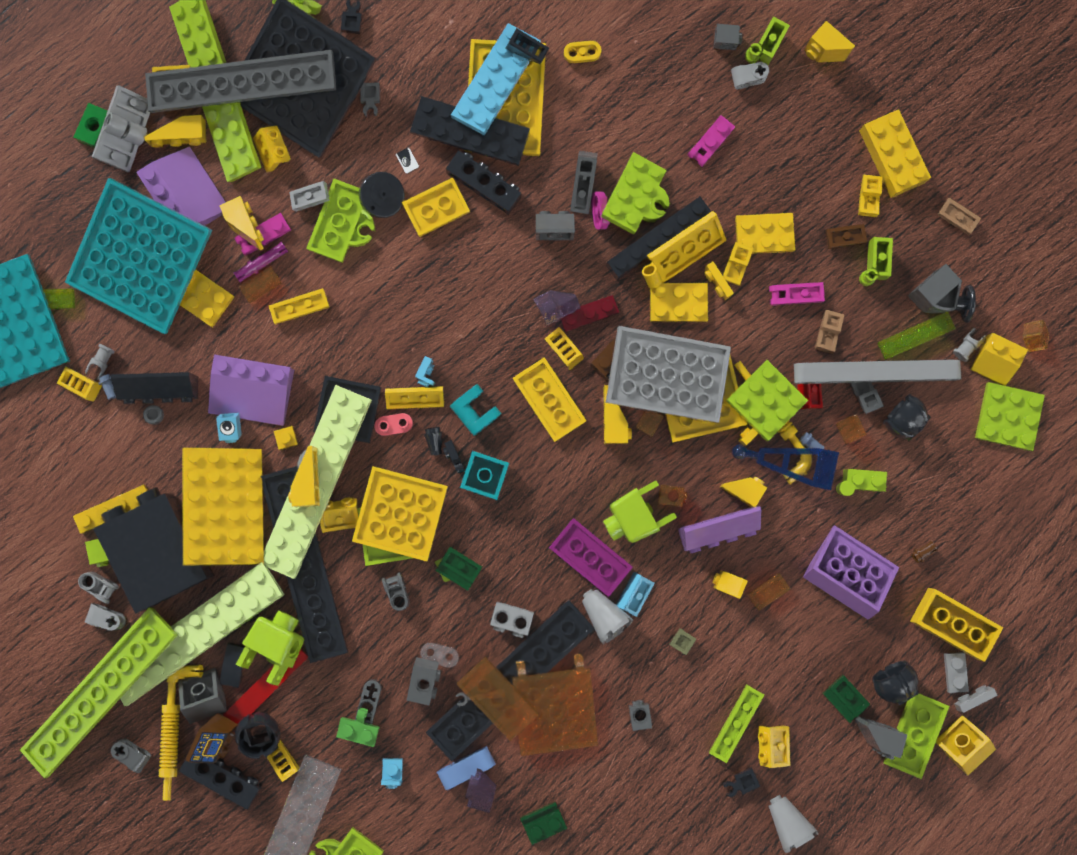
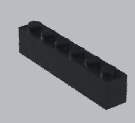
(638, 251)

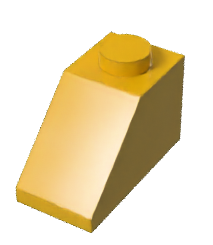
(746, 490)
(729, 584)

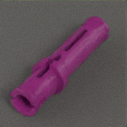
(260, 262)

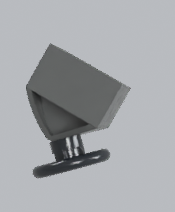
(941, 294)

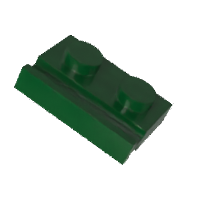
(459, 568)
(846, 698)
(543, 823)

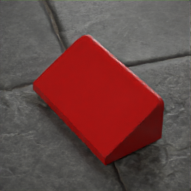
(813, 394)

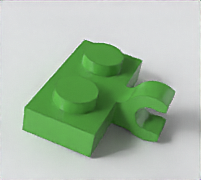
(358, 730)

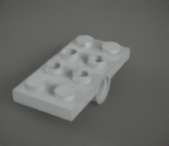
(122, 129)

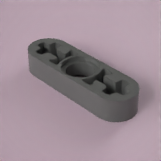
(376, 694)

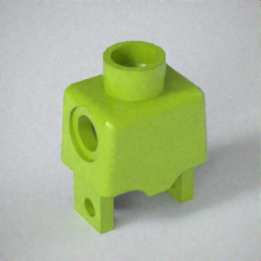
(634, 517)
(275, 641)

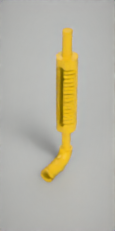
(786, 432)
(169, 732)

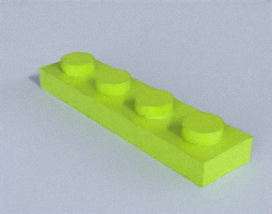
(736, 723)

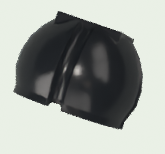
(907, 418)
(896, 683)
(261, 744)

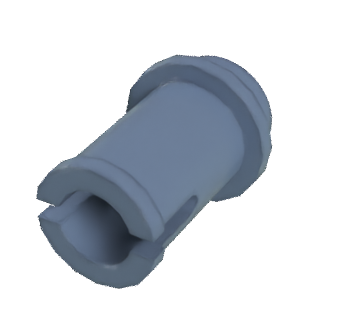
(107, 385)
(810, 442)

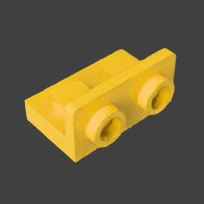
(271, 147)
(340, 515)
(774, 746)

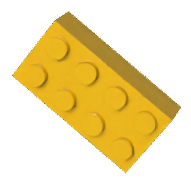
(894, 153)
(956, 624)

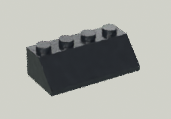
(155, 386)

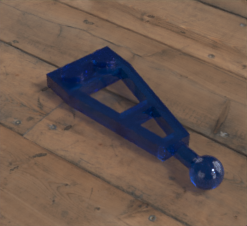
(824, 469)

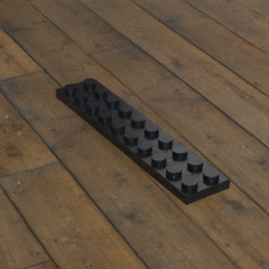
(311, 588)
(540, 654)

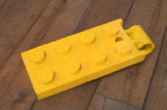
(683, 250)

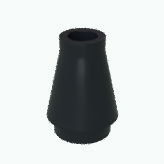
(434, 440)

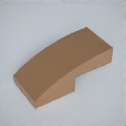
(829, 331)

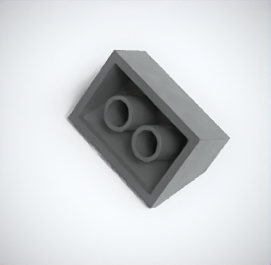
(882, 737)

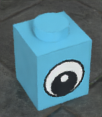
(229, 427)

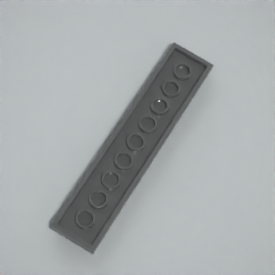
(240, 81)

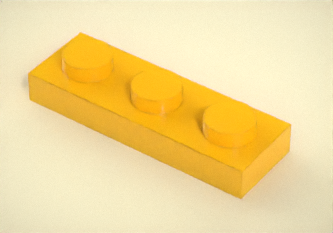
(299, 306)
(414, 397)

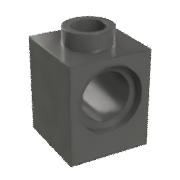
(727, 37)
(640, 724)

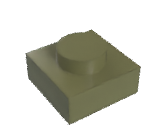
(682, 641)

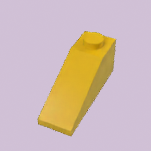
(615, 424)
(306, 482)

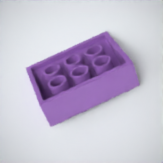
(183, 186)
(250, 388)
(720, 528)
(851, 573)

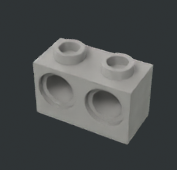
(513, 613)

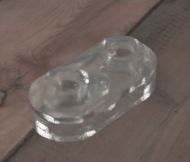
(440, 654)

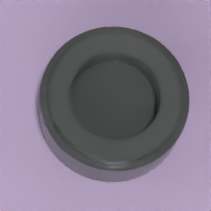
(153, 414)

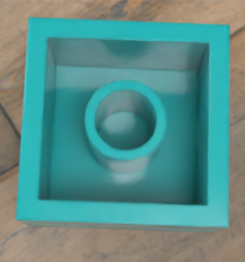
(484, 475)

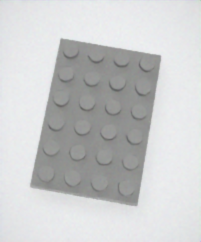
(668, 374)

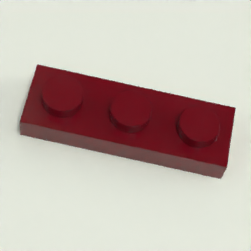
(590, 313)

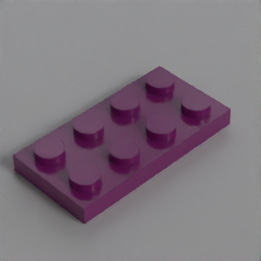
(590, 557)

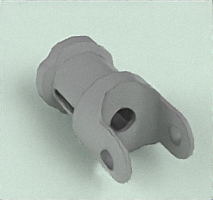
(968, 346)
(101, 359)

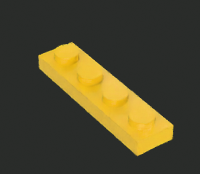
(92, 517)

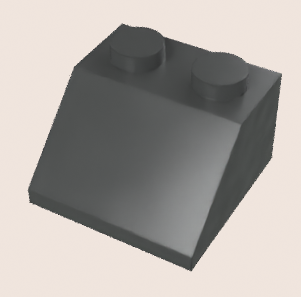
(555, 226)
(201, 696)

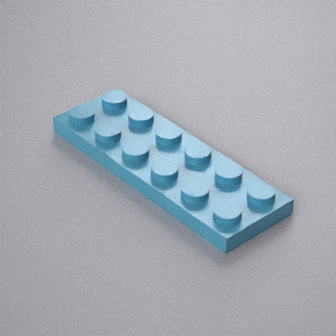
(491, 84)

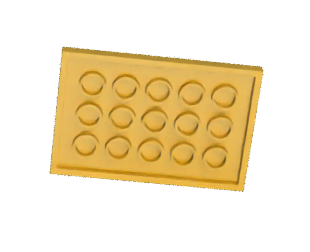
(526, 99)
(222, 506)

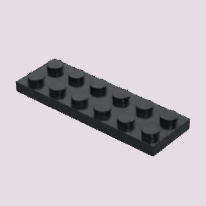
(501, 142)

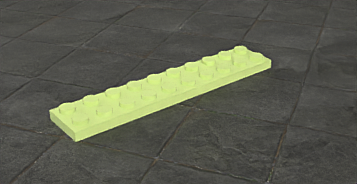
(333, 443)
(209, 625)

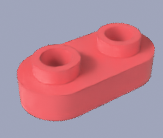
(393, 425)

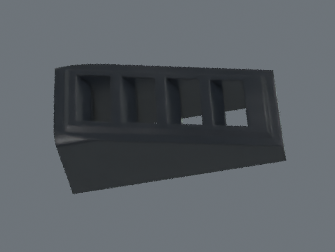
(519, 50)

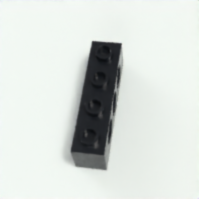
(472, 181)
(225, 788)

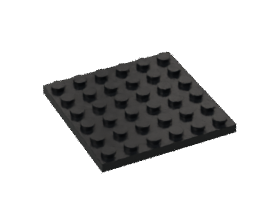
(316, 116)

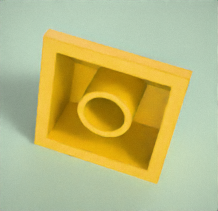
(828, 45)
(998, 359)
(965, 745)

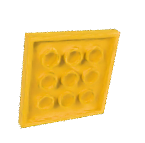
(686, 428)
(400, 513)

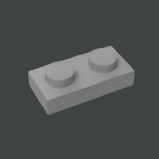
(309, 196)
(956, 672)
(968, 702)

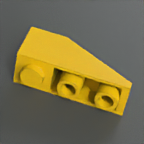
(180, 131)
(241, 222)

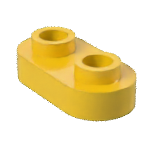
(581, 50)

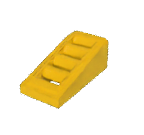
(575, 359)
(89, 390)
(290, 761)

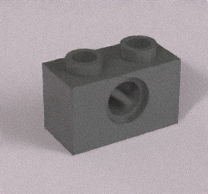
(423, 670)

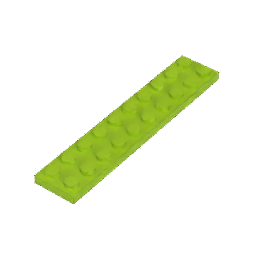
(224, 120)
(98, 692)

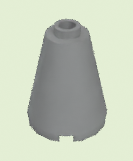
(605, 615)
(790, 824)

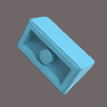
(635, 594)

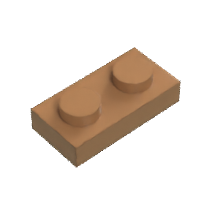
(959, 216)

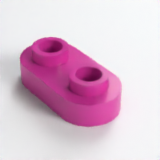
(598, 203)

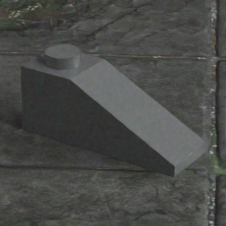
(583, 182)

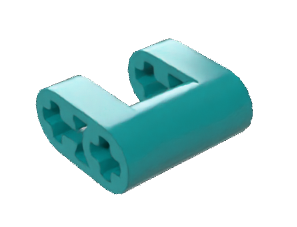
(468, 415)

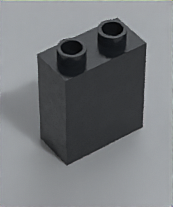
(148, 550)

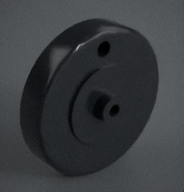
(381, 194)

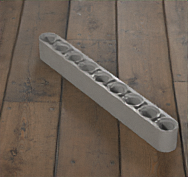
(877, 371)

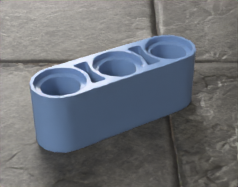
(465, 767)

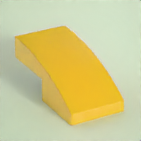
(870, 196)
(737, 263)

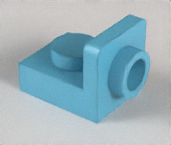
(425, 369)
(392, 772)

